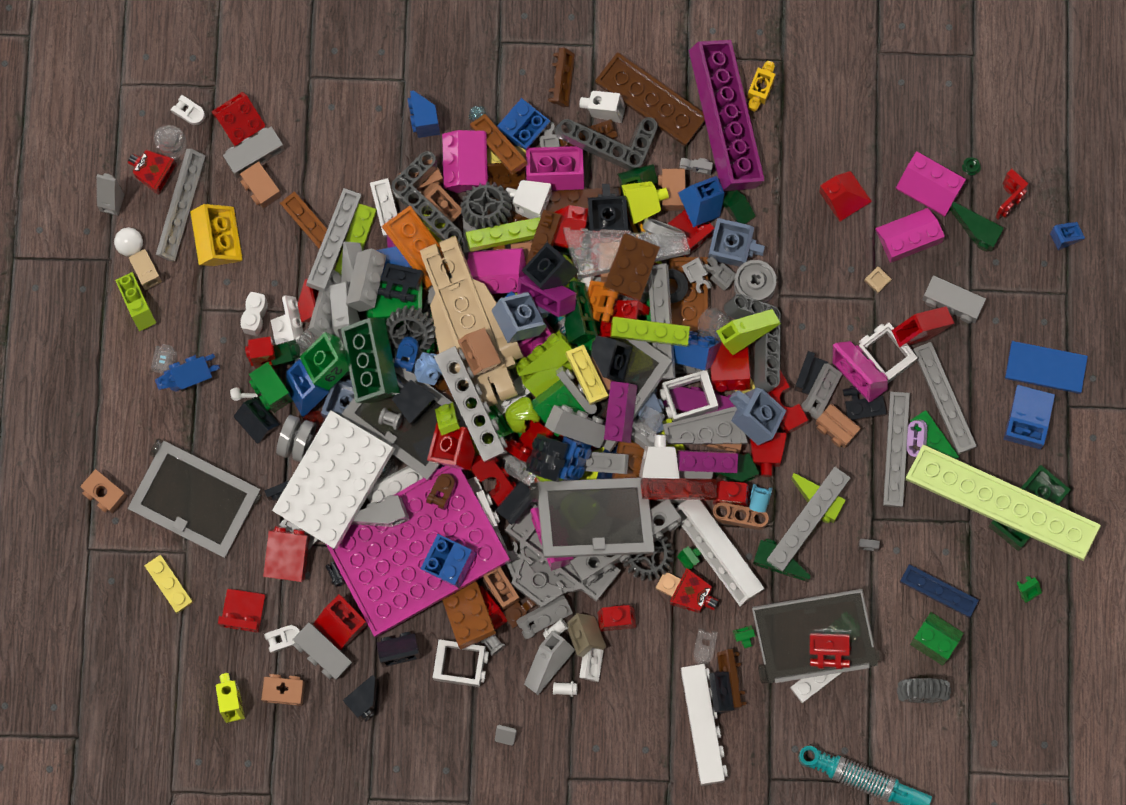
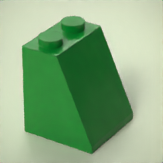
(385, 307)
(936, 638)

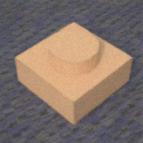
(668, 584)

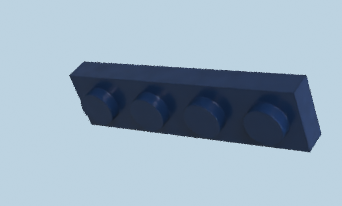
(939, 591)

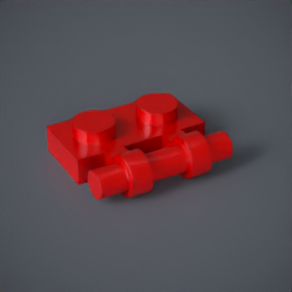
(830, 645)

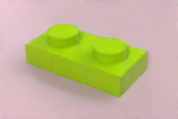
(447, 418)

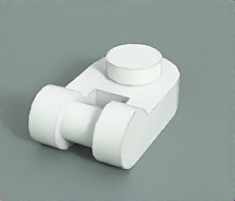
(194, 113)
(287, 634)

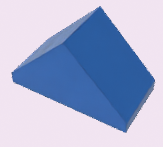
(1066, 234)

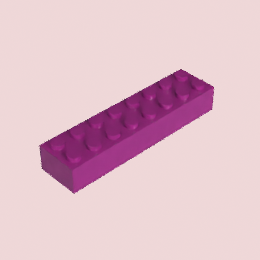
(726, 115)

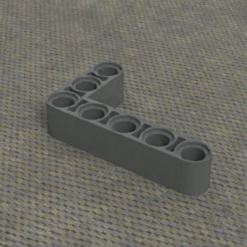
(610, 144)
(423, 204)
(766, 347)

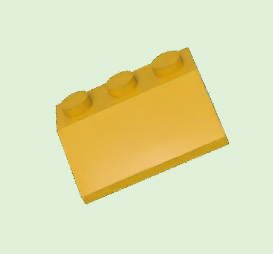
(216, 235)

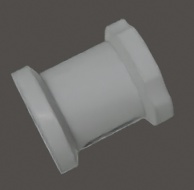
(390, 418)
(493, 644)

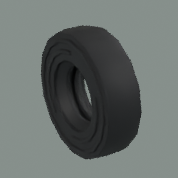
(682, 285)

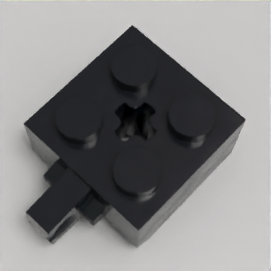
(607, 204)
(547, 457)

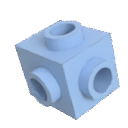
(427, 369)

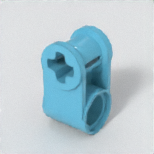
(759, 498)

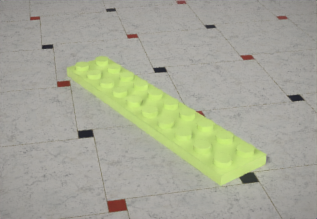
(1003, 502)

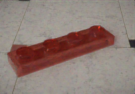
(679, 489)

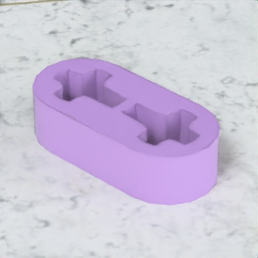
(912, 436)

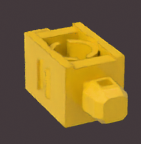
(768, 76)

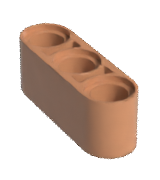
(730, 518)

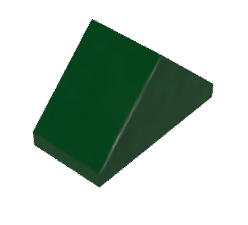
(738, 207)

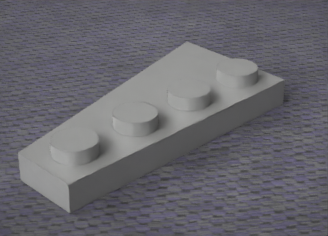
(322, 315)
(706, 429)

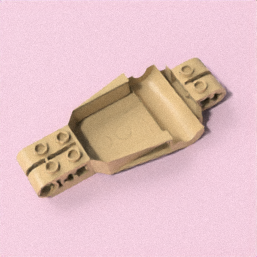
(463, 307)

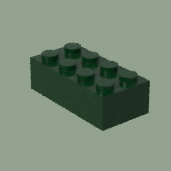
(370, 360)
(1043, 485)

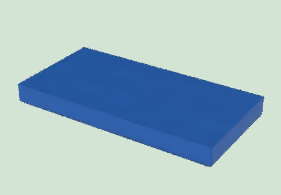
(1046, 367)

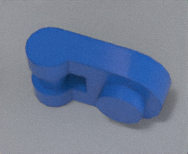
(408, 348)

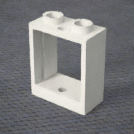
(903, 365)
(707, 388)
(440, 659)

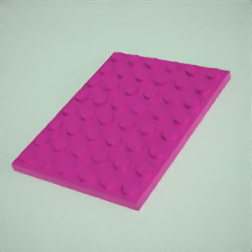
(385, 562)

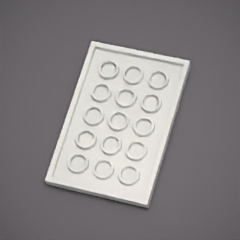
(333, 479)

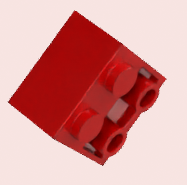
(339, 623)

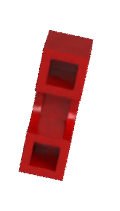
(260, 351)
(794, 416)
(490, 469)

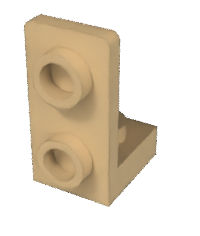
(145, 269)

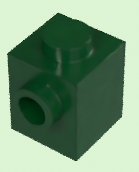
(286, 352)

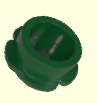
(966, 166)

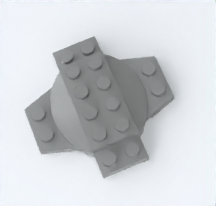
(534, 574)

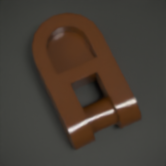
(445, 484)

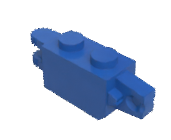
(187, 374)

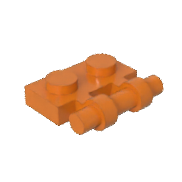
(597, 296)

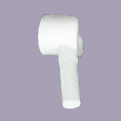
(237, 395)

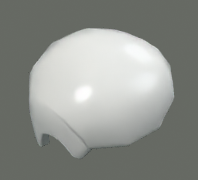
(128, 241)

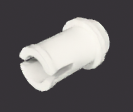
(559, 627)
(565, 688)

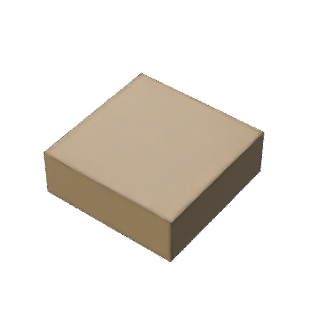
(877, 279)

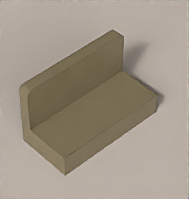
(585, 634)

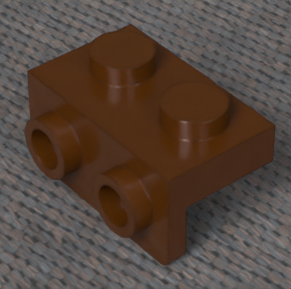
(501, 176)

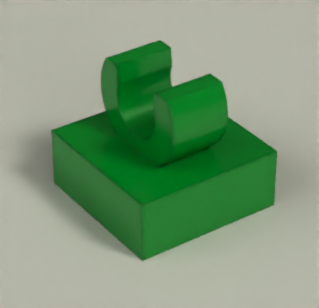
(689, 558)
(1029, 589)
(744, 635)

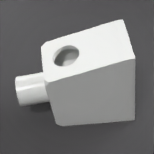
(604, 105)
(530, 198)
(659, 460)

